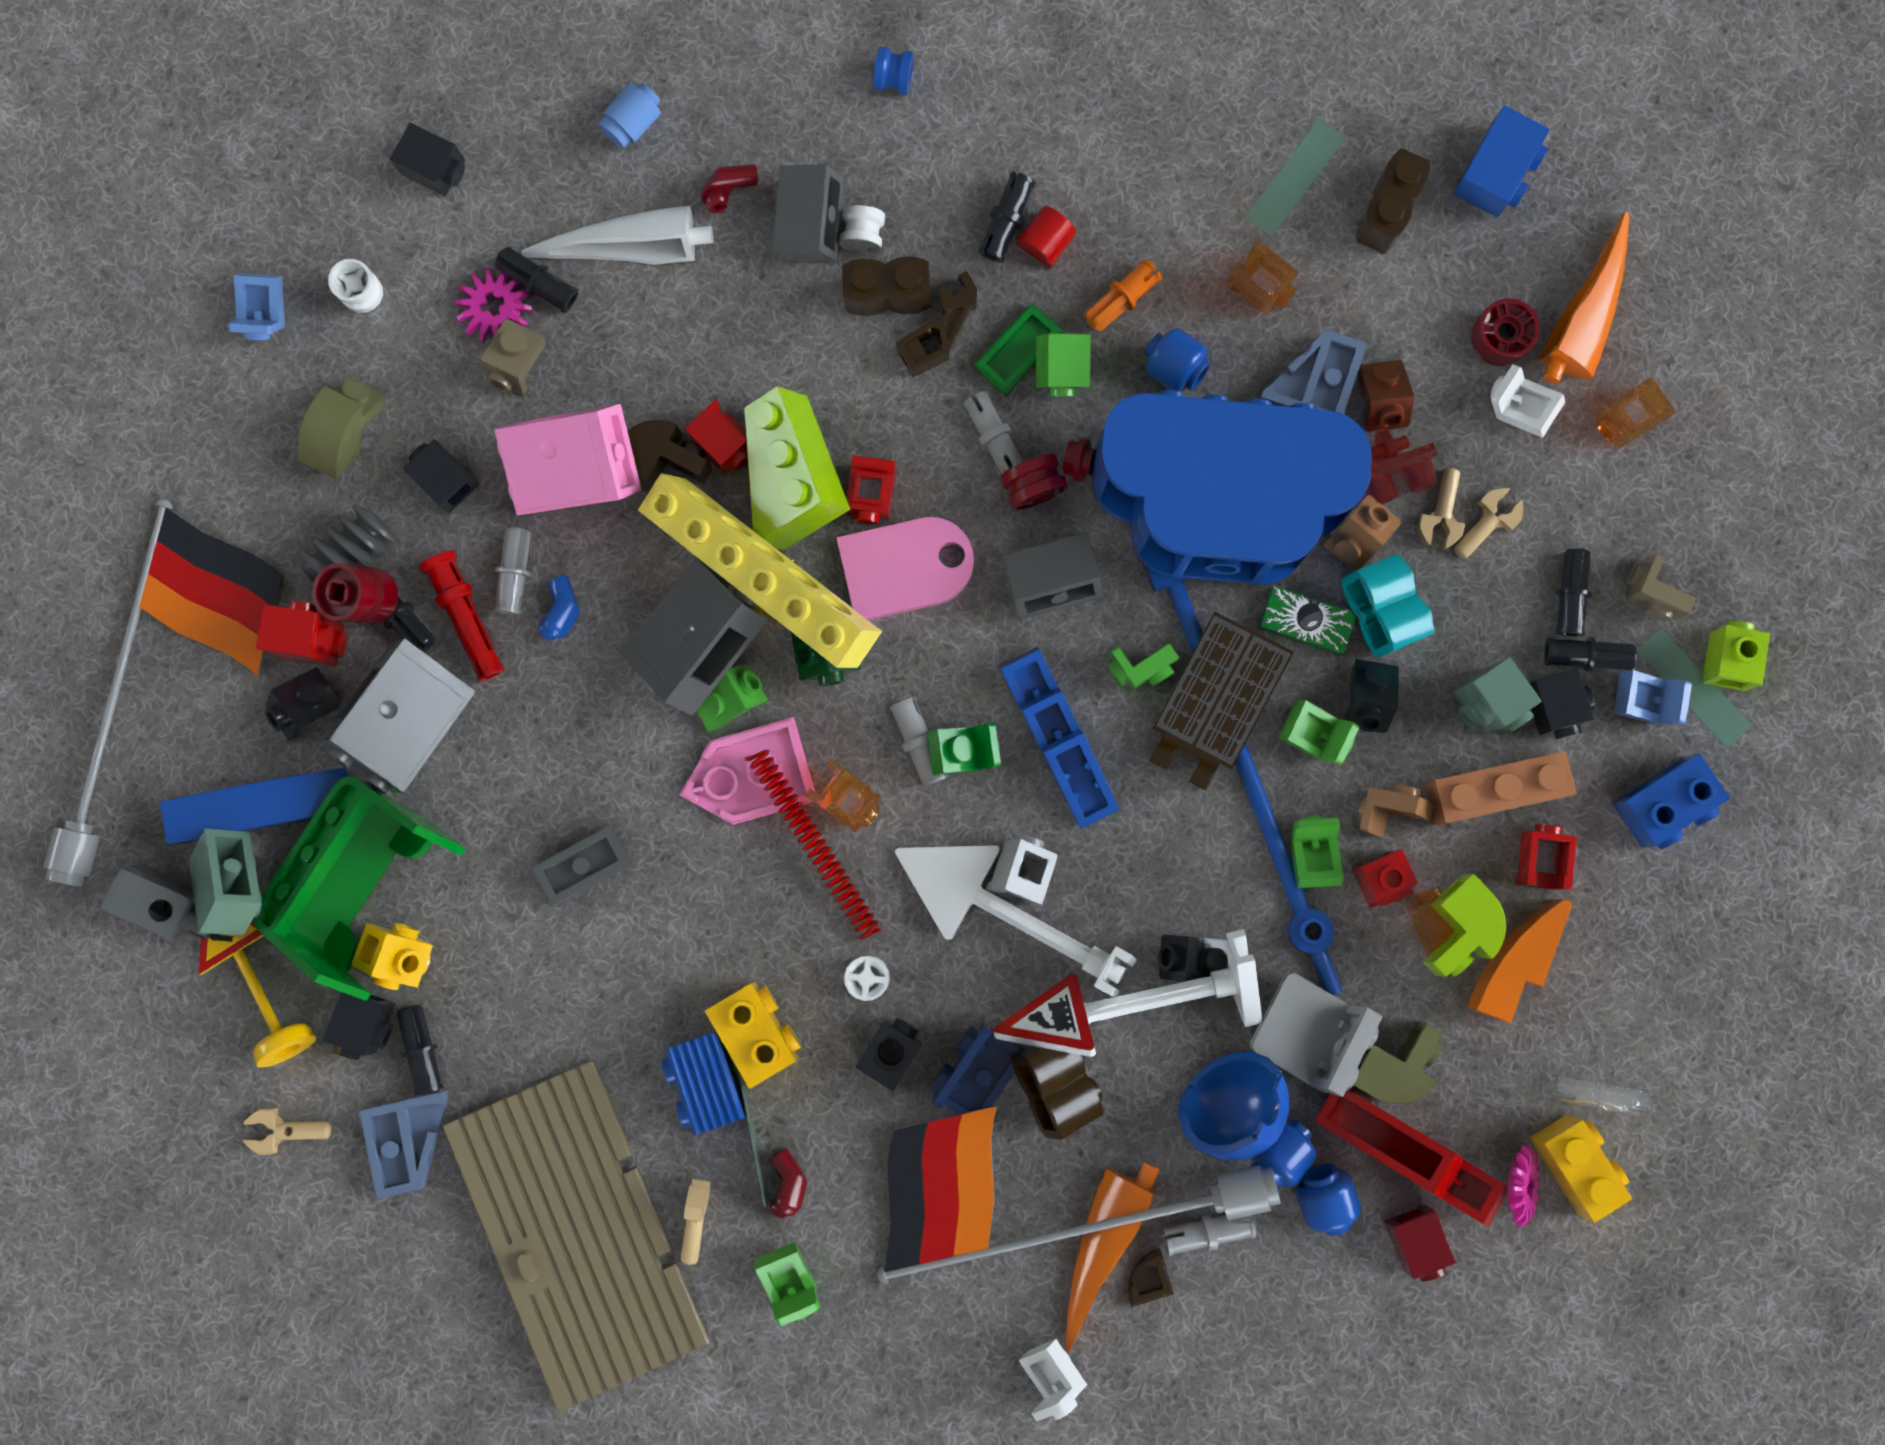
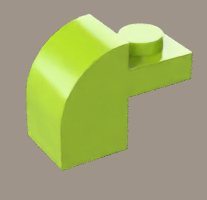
(1477, 925)

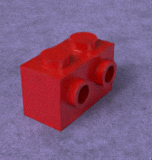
(301, 634)

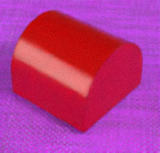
(1047, 236)

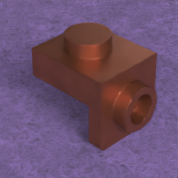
(1386, 395)

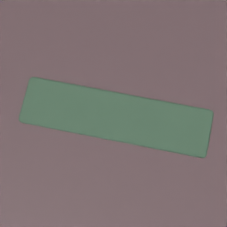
(1295, 177)
(1705, 700)
(760, 1176)

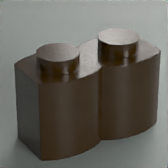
(1393, 201)
(876, 286)
(1057, 1090)

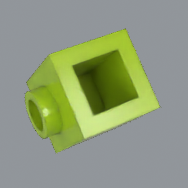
(1736, 656)

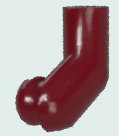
(723, 181)
(792, 1185)

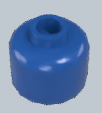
(1177, 360)
(1289, 1155)
(1328, 1199)

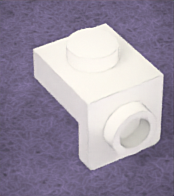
(1525, 402)
(1055, 1379)

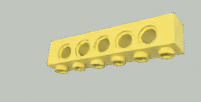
(760, 571)

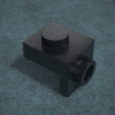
(1373, 695)
(300, 702)
(1191, 957)

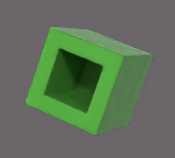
(1063, 363)

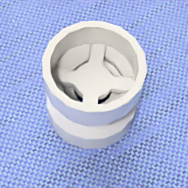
(348, 278)

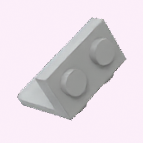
(1315, 1035)

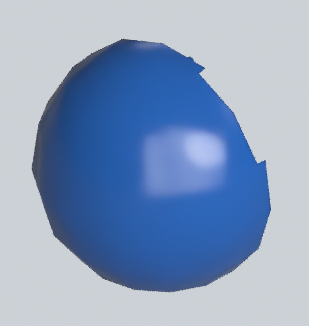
(1235, 1107)

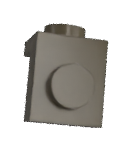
(511, 357)
(1661, 600)

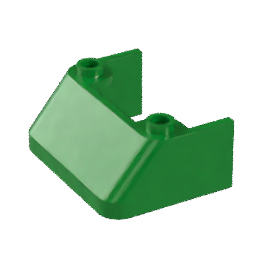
(332, 875)

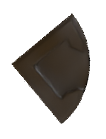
(1149, 1280)

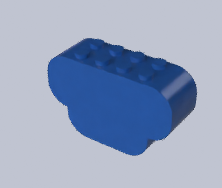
(1228, 483)

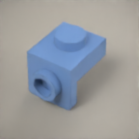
(258, 305)
(1652, 698)

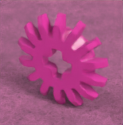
(477, 298)
(1523, 1185)

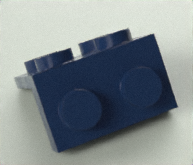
(977, 1074)

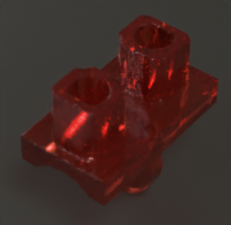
(1414, 464)

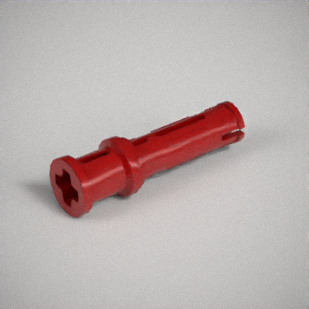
(455, 598)

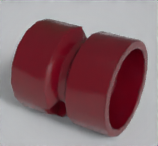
(354, 593)

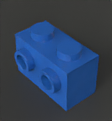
(1502, 161)
(1671, 802)

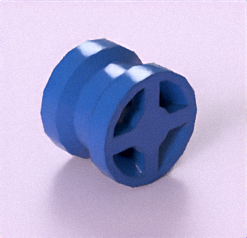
(893, 70)

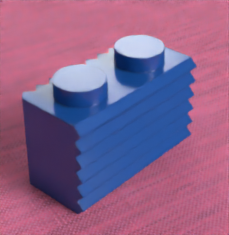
(705, 1083)

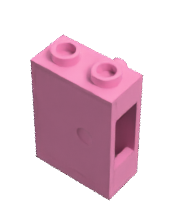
(568, 460)

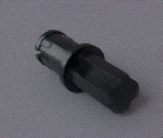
(536, 279)
(1574, 592)
(408, 626)
(1590, 654)
(419, 1049)

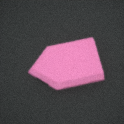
(728, 785)

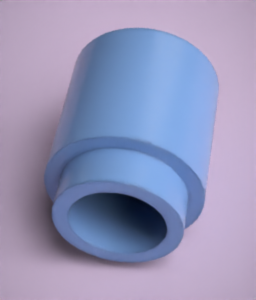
(630, 114)

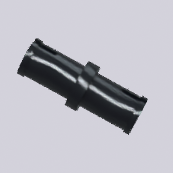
(1006, 217)

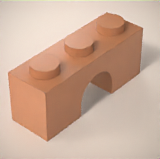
(1500, 788)

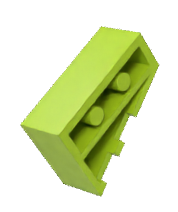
(789, 469)

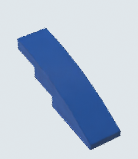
(1059, 737)
(248, 806)

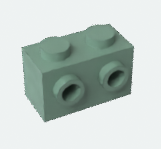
(1497, 698)
(224, 882)

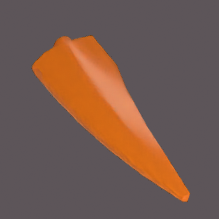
(1583, 328)
(1102, 1249)

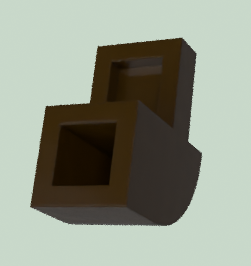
(656, 445)

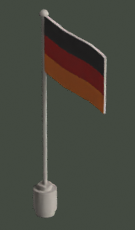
(200, 592)
(947, 1196)

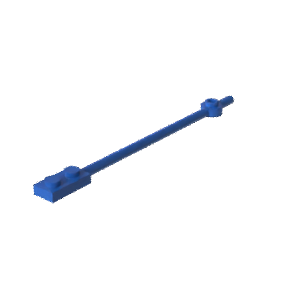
(1302, 912)

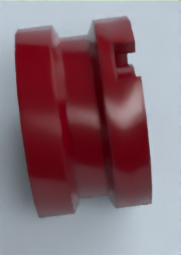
(1521, 325)
(1033, 481)

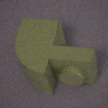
(334, 424)
(1401, 1078)

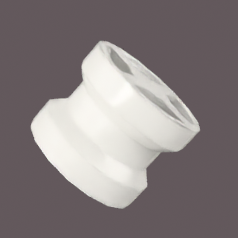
(862, 229)
(862, 981)

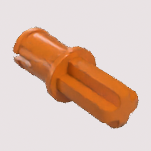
(1122, 296)

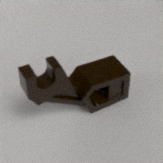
(955, 312)

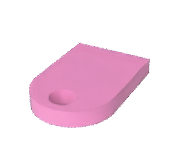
(900, 566)

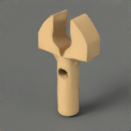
(1443, 512)
(1489, 522)
(283, 1131)
(694, 1213)

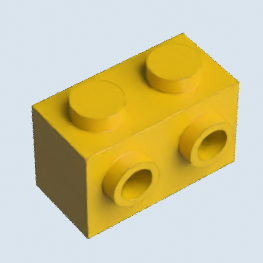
(754, 1034)
(1581, 1167)

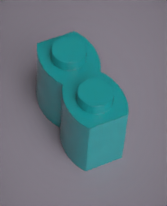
(1387, 605)

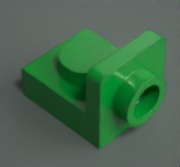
(964, 749)

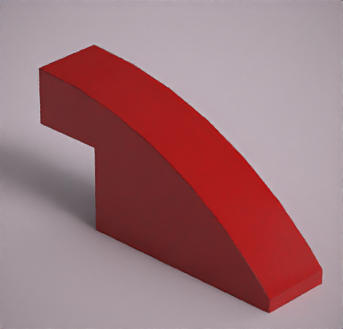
(1413, 1155)

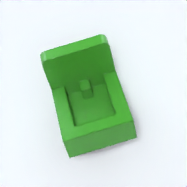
(1152, 669)
(731, 697)
(1318, 733)
(1316, 852)
(788, 1284)

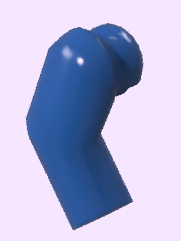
(563, 612)

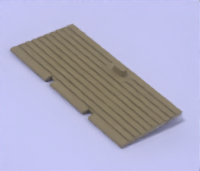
(575, 1235)

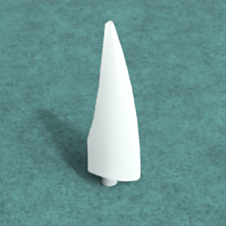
(642, 237)

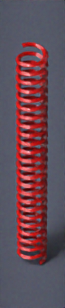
(813, 842)

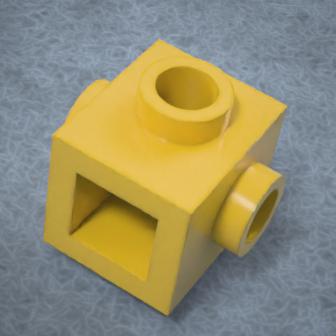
(392, 955)

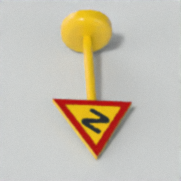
(282, 1042)

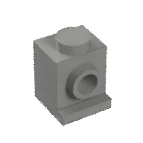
(1035, 874)

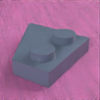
(1320, 375)
(403, 1141)

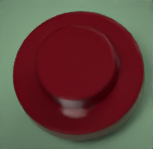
(1078, 459)

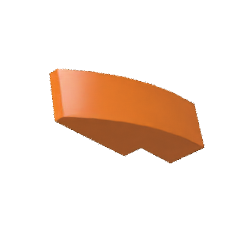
(1521, 960)

